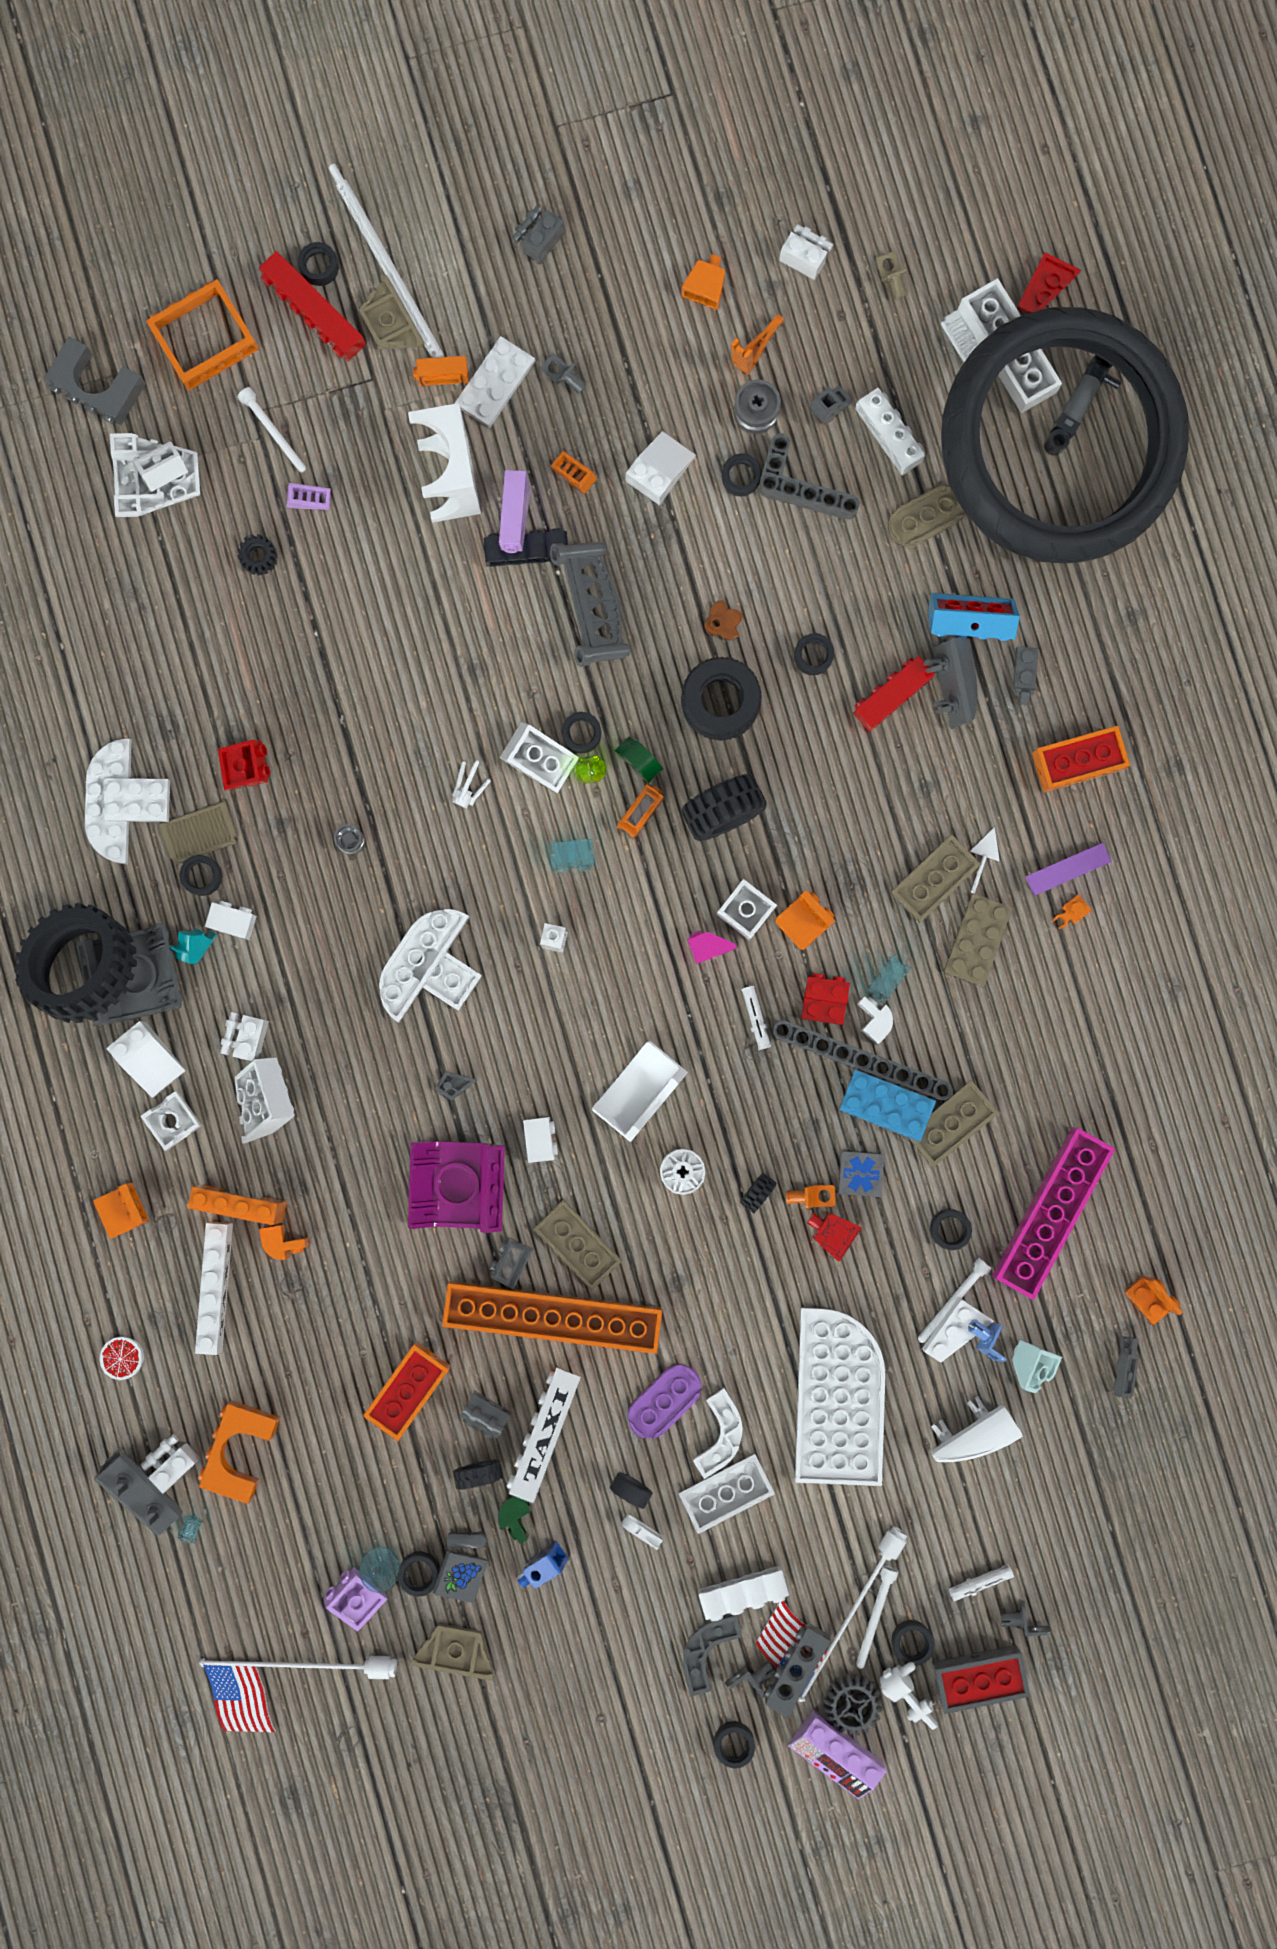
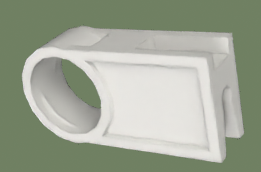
(642, 1531)

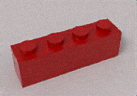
(893, 694)

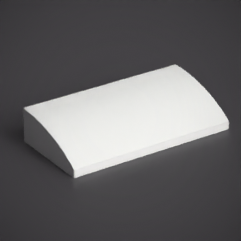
(726, 1494)

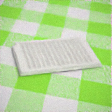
(959, 334)

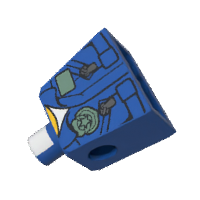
(543, 1566)

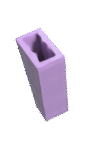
(514, 511)

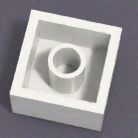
(746, 909)

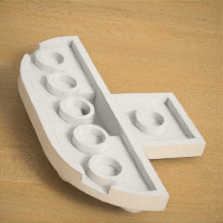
(116, 800)
(424, 963)

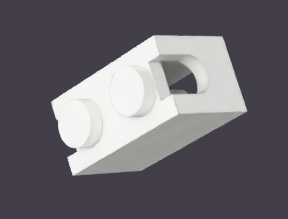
(230, 920)
(539, 1139)

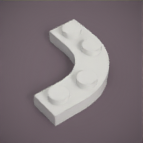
(730, 1435)

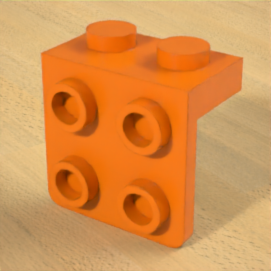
(805, 920)

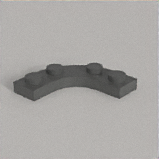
(698, 1647)

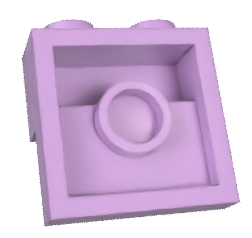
(352, 1600)

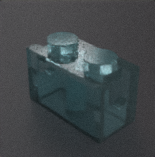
(572, 855)
(888, 979)

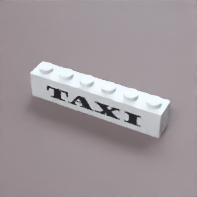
(214, 1288)
(544, 1435)

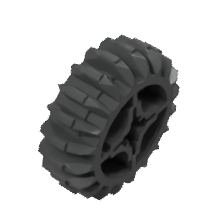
(845, 1709)

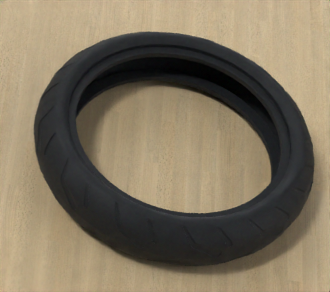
(1165, 418)

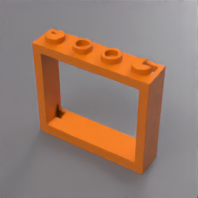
(219, 361)

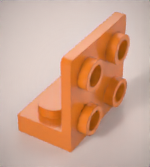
(121, 1210)
(1151, 1299)

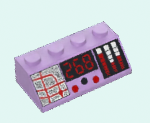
(838, 1755)

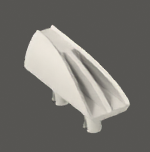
(986, 1435)

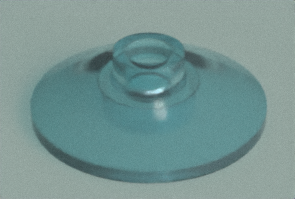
(388, 1570)

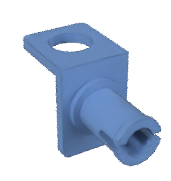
(988, 1337)

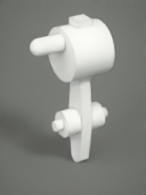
(898, 1685)

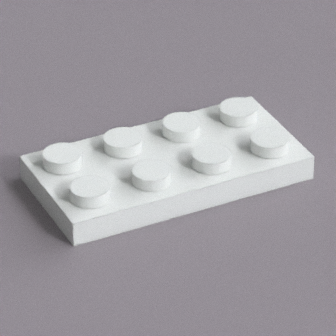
(495, 382)

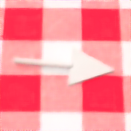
(988, 849)

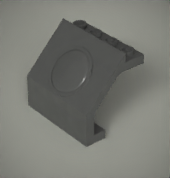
(154, 980)

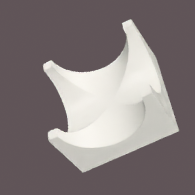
(458, 479)

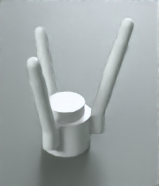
(461, 795)

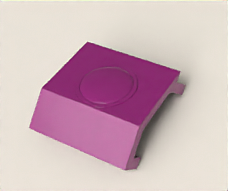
(456, 1185)

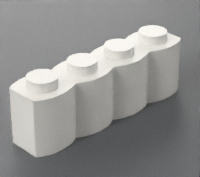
(743, 1592)

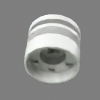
(673, 1162)

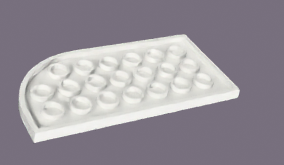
(839, 1401)

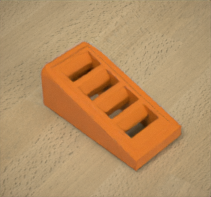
(583, 480)

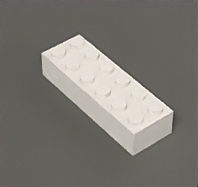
(1026, 378)

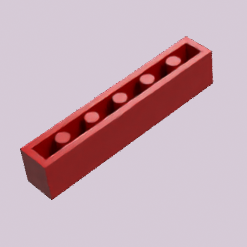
(312, 306)

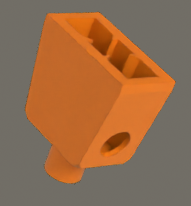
(705, 282)

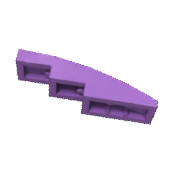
(1068, 869)

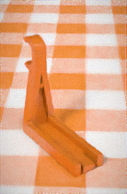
(747, 357)

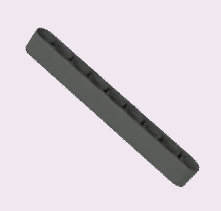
(872, 1060)

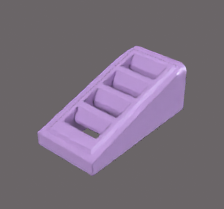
(300, 504)

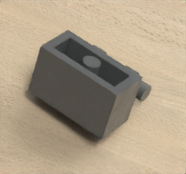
(542, 237)
(486, 1415)

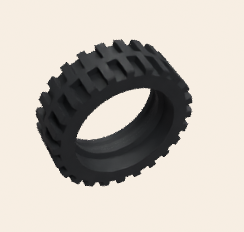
(50, 937)

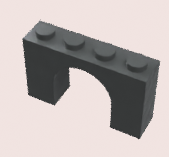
(112, 403)

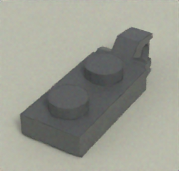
(1025, 673)
(1127, 1368)

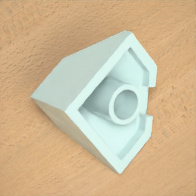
(1034, 1365)

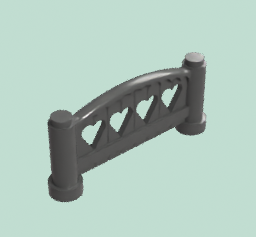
(594, 647)

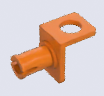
(810, 1196)

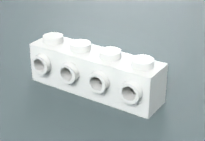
(890, 431)

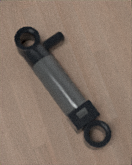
(1076, 407)

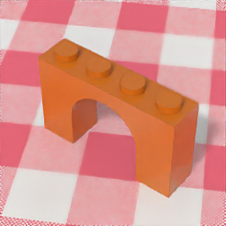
(216, 1201)
(218, 1474)

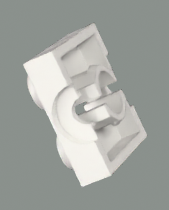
(186, 1121)

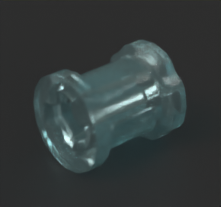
(189, 1529)

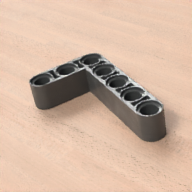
(800, 487)

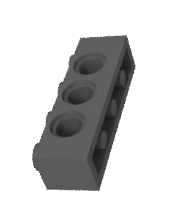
(783, 1701)

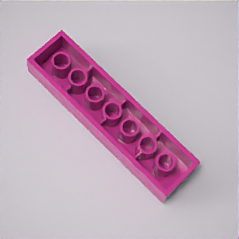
(1053, 1212)

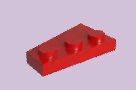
(1047, 283)

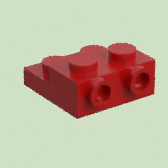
(243, 765)
(825, 999)

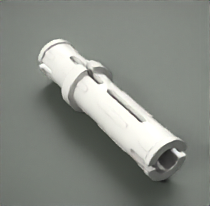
(763, 1043)
(982, 1582)

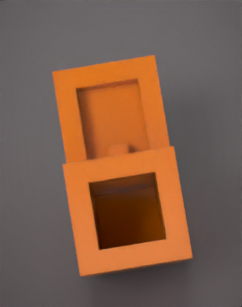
(276, 1244)

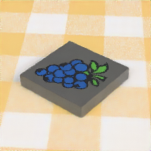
(460, 1576)

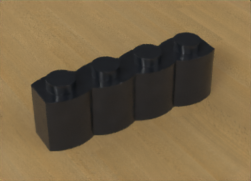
(535, 548)

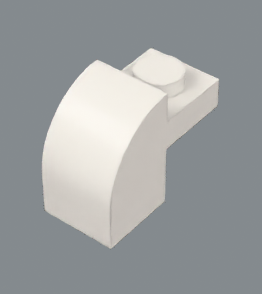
(881, 1020)

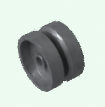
(757, 406)

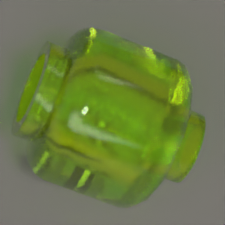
(590, 769)

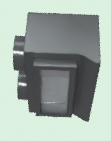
(511, 1262)

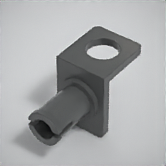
(565, 373)
(1020, 1619)
(755, 1679)

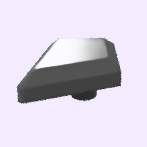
(452, 1085)

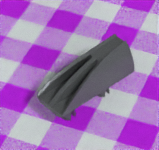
(957, 678)
(137, 1493)

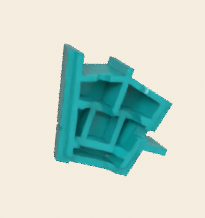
(192, 945)

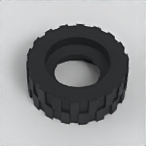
(477, 1474)

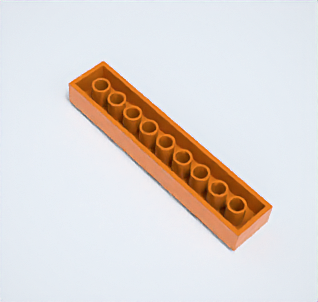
(552, 1317)

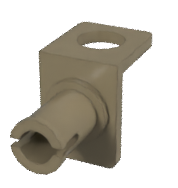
(894, 275)

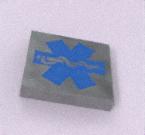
(861, 1174)

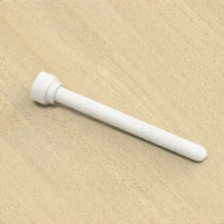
(247, 398)
(978, 1270)
(888, 1575)

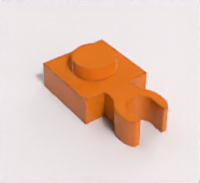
(1073, 910)

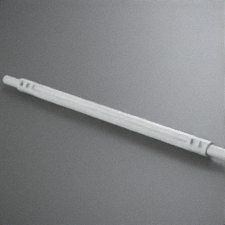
(385, 263)

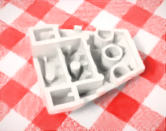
(131, 493)

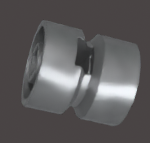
(349, 839)

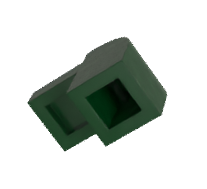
(639, 759)
(509, 1515)

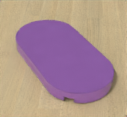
(664, 1401)

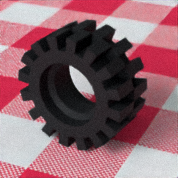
(257, 542)
(758, 1192)

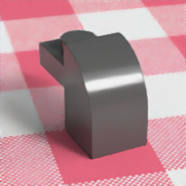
(830, 403)

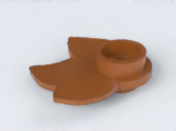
(726, 621)

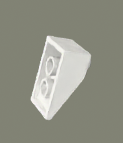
(659, 467)
(539, 757)
(146, 1058)

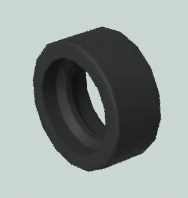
(311, 250)
(741, 459)
(812, 638)
(584, 716)
(186, 867)
(967, 1229)
(631, 1490)
(402, 1576)
(901, 1629)
(734, 1762)

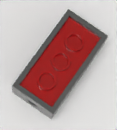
(980, 1679)

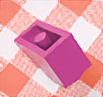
(708, 946)

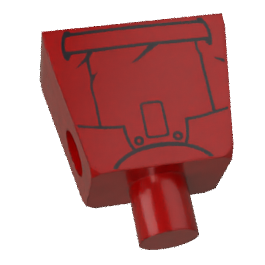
(833, 1233)

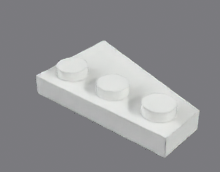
(953, 1330)

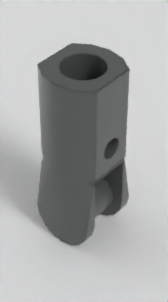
(466, 1540)

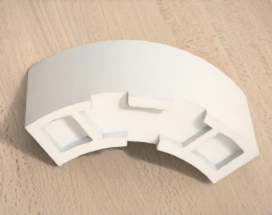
(639, 1090)

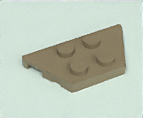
(388, 319)
(455, 1652)

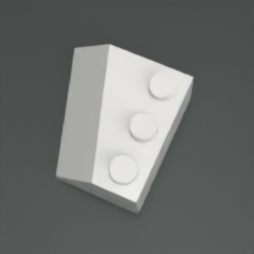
(262, 1098)

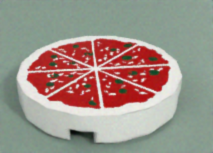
(121, 1358)

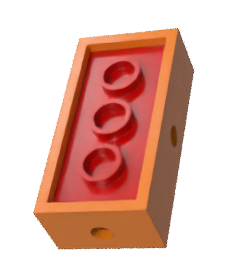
(1081, 759)
(407, 1391)

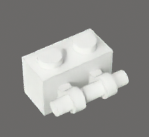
(803, 254)
(160, 466)
(249, 1039)
(173, 1468)

